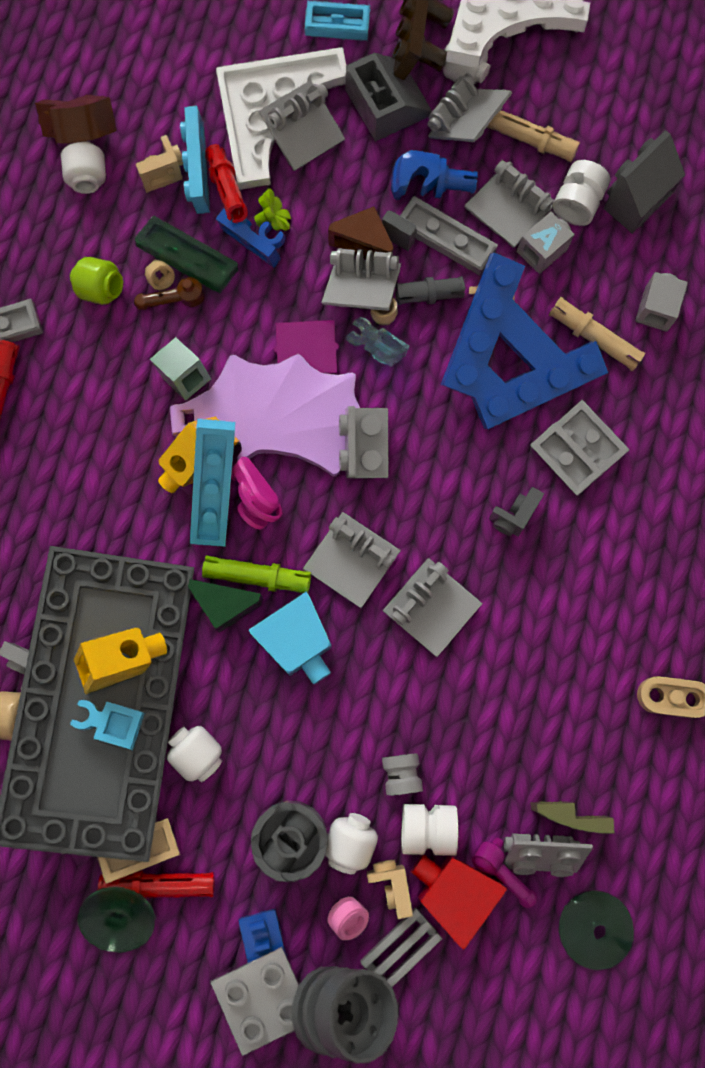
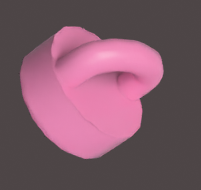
(348, 918)

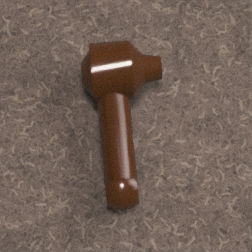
(188, 292)

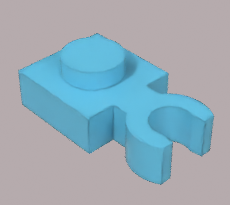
(114, 725)

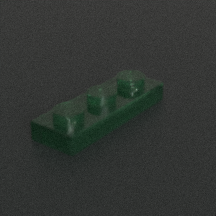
(186, 254)

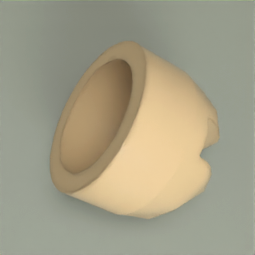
(165, 281)
(385, 317)

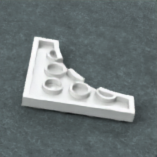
(485, 20)
(256, 84)

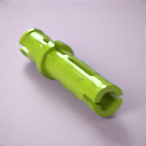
(261, 575)

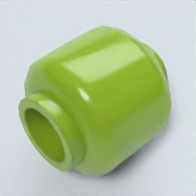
(96, 280)

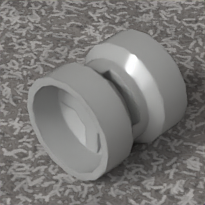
(402, 774)

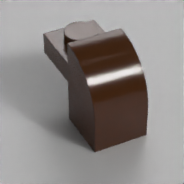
(76, 119)

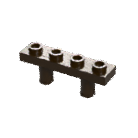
(412, 42)

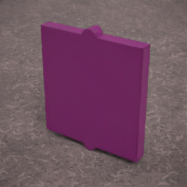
(311, 340)

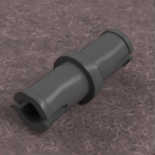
(429, 290)

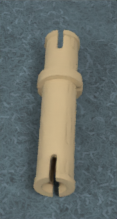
(542, 138)
(584, 325)

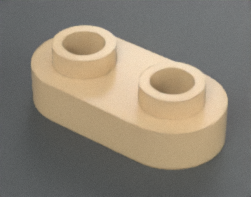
(672, 697)

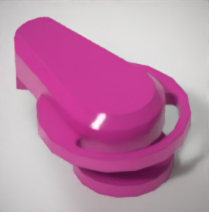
(256, 495)

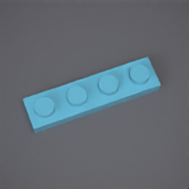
(211, 481)

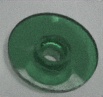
(116, 919)
(578, 925)

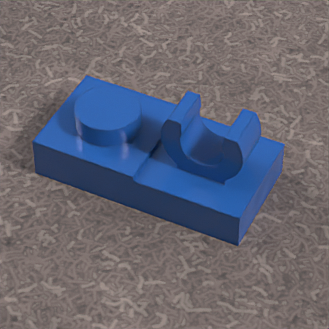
(257, 244)
(261, 934)

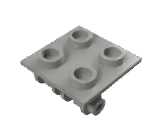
(465, 111)
(302, 124)
(510, 203)
(361, 281)
(351, 559)
(432, 606)
(560, 856)
(258, 1000)

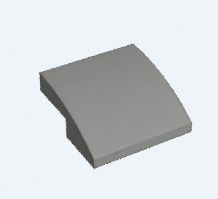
(579, 447)

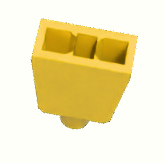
(180, 458)
(102, 661)

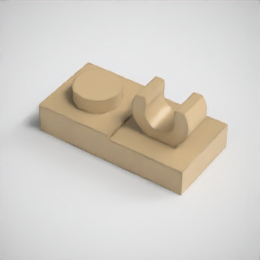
(162, 848)

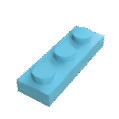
(194, 160)

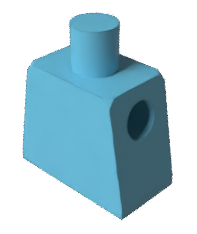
(295, 638)

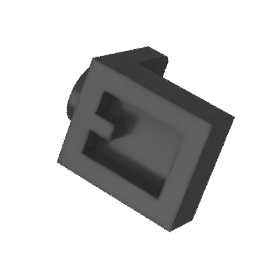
(523, 510)

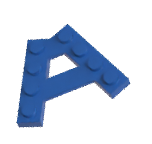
(495, 315)

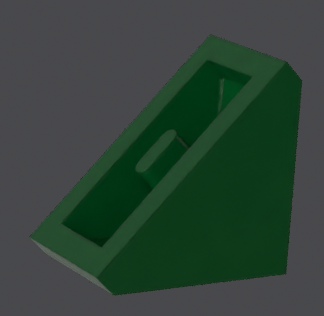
(224, 604)

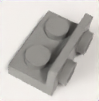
(364, 442)

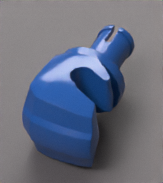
(434, 170)

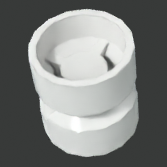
(581, 192)
(429, 829)

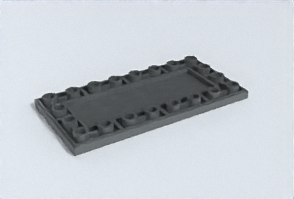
(58, 781)

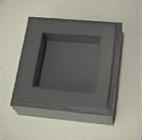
(399, 230)

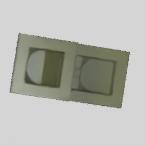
(564, 813)

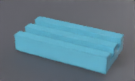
(337, 25)

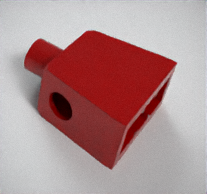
(457, 896)

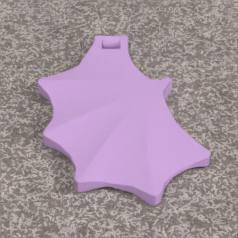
(277, 409)

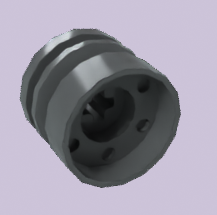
(345, 1013)

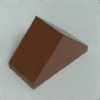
(360, 232)

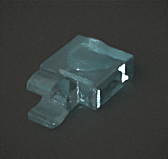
(380, 343)

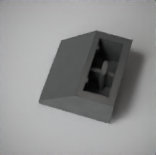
(382, 98)
(645, 182)

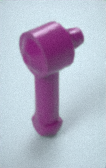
(490, 860)

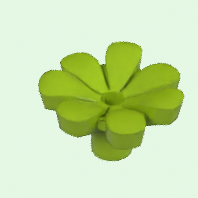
(272, 212)

